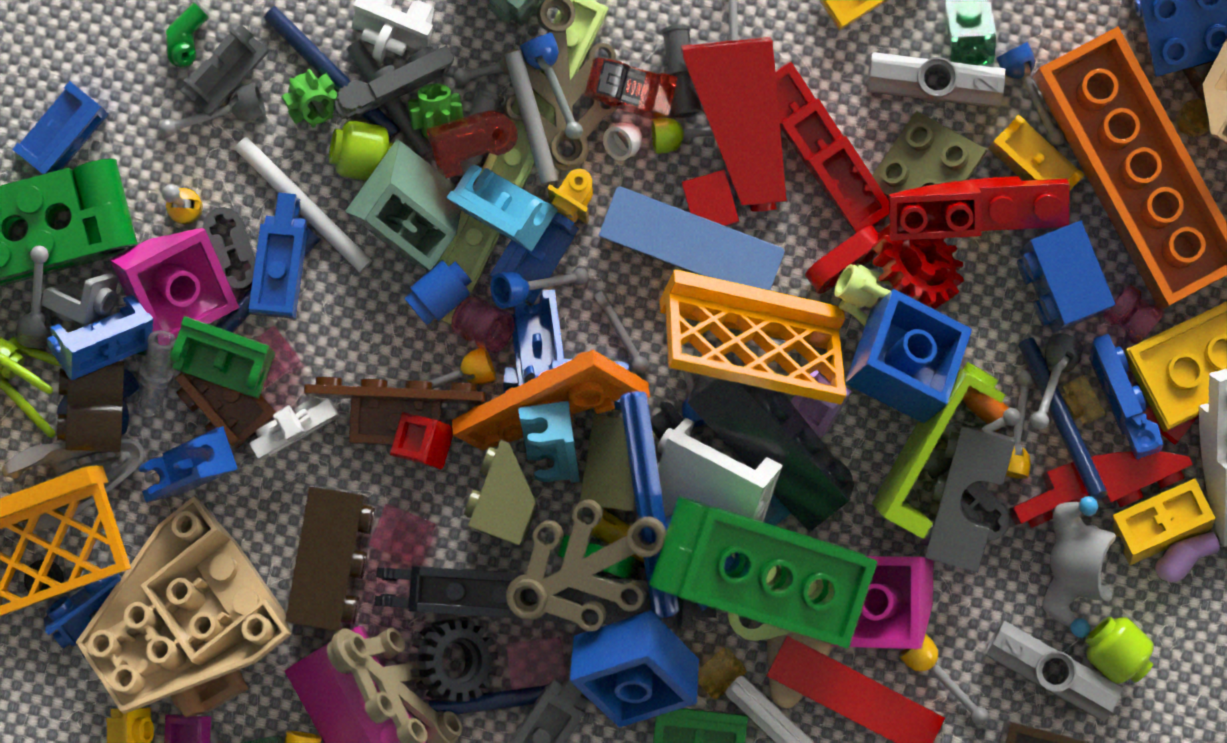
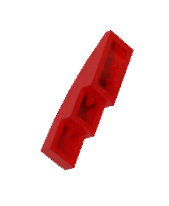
(828, 152)
(853, 694)

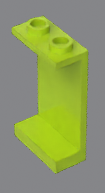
(917, 449)

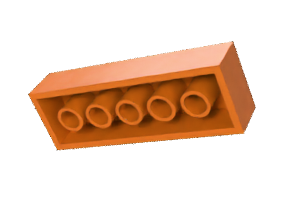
(1137, 166)

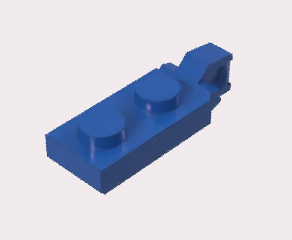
(279, 261)
(1124, 400)

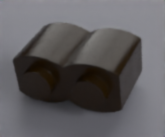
(92, 409)

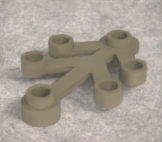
(571, 88)
(579, 571)
(354, 654)

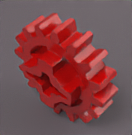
(919, 268)

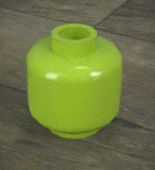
(358, 149)
(1120, 650)

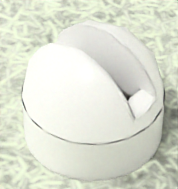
(622, 140)

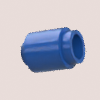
(438, 291)

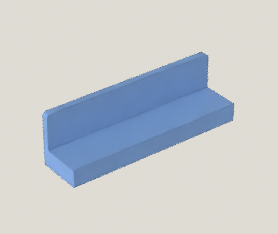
(689, 241)

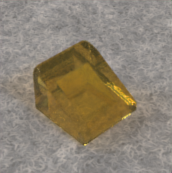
(720, 672)

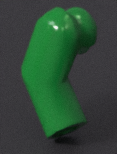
(180, 36)

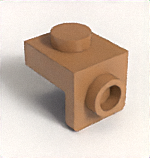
(210, 695)

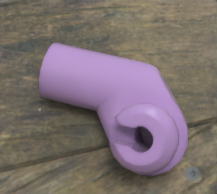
(1184, 554)

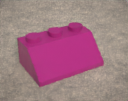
(336, 701)

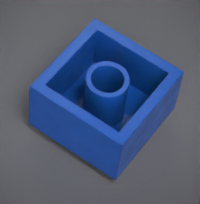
(1065, 277)
(908, 356)
(634, 669)

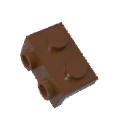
(224, 407)

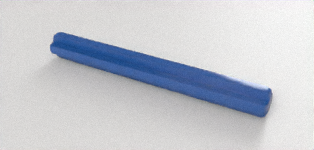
(646, 487)

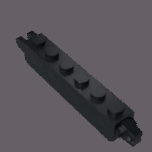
(485, 595)

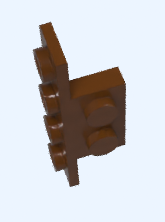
(378, 408)

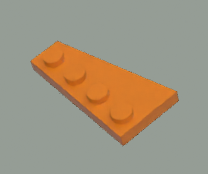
(584, 382)

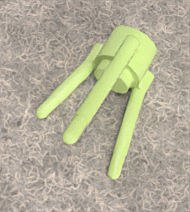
(859, 288)

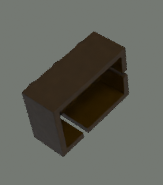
(329, 559)

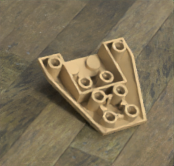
(182, 613)

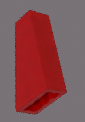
(742, 108)

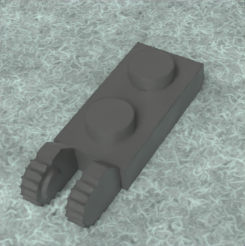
(391, 83)

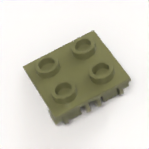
(927, 156)

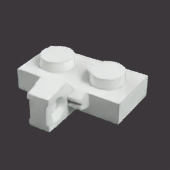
(291, 427)

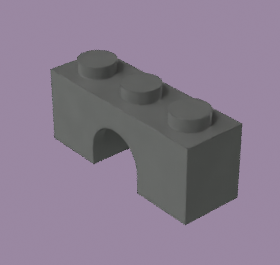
(975, 457)

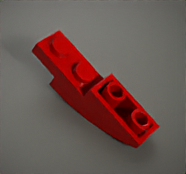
(978, 206)
(1121, 476)

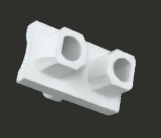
(393, 29)

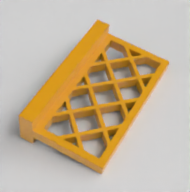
(760, 316)
(47, 498)

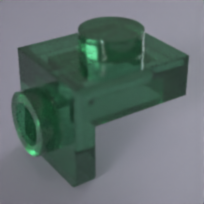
(970, 31)

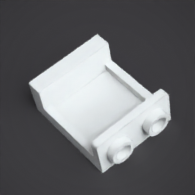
(711, 477)

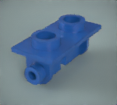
(72, 614)

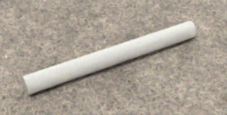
(308, 208)

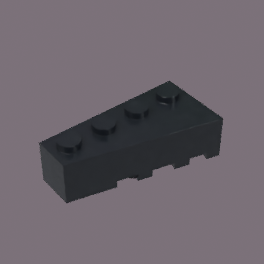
(767, 424)

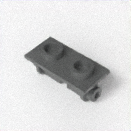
(224, 70)

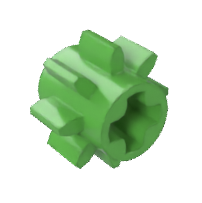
(310, 98)
(434, 107)

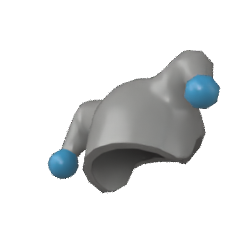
(1076, 563)

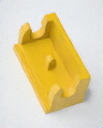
(1032, 155)
(1163, 521)

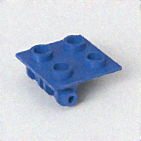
(1183, 32)

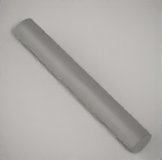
(531, 117)

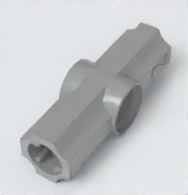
(965, 82)
(1079, 684)

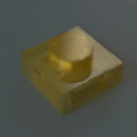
(1082, 400)

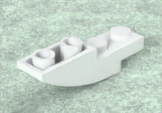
(1214, 449)

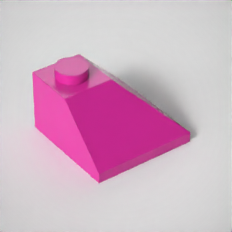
(176, 279)
(896, 604)

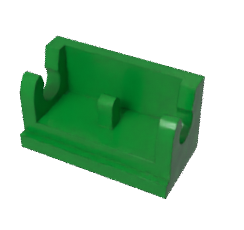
(221, 357)
(700, 727)

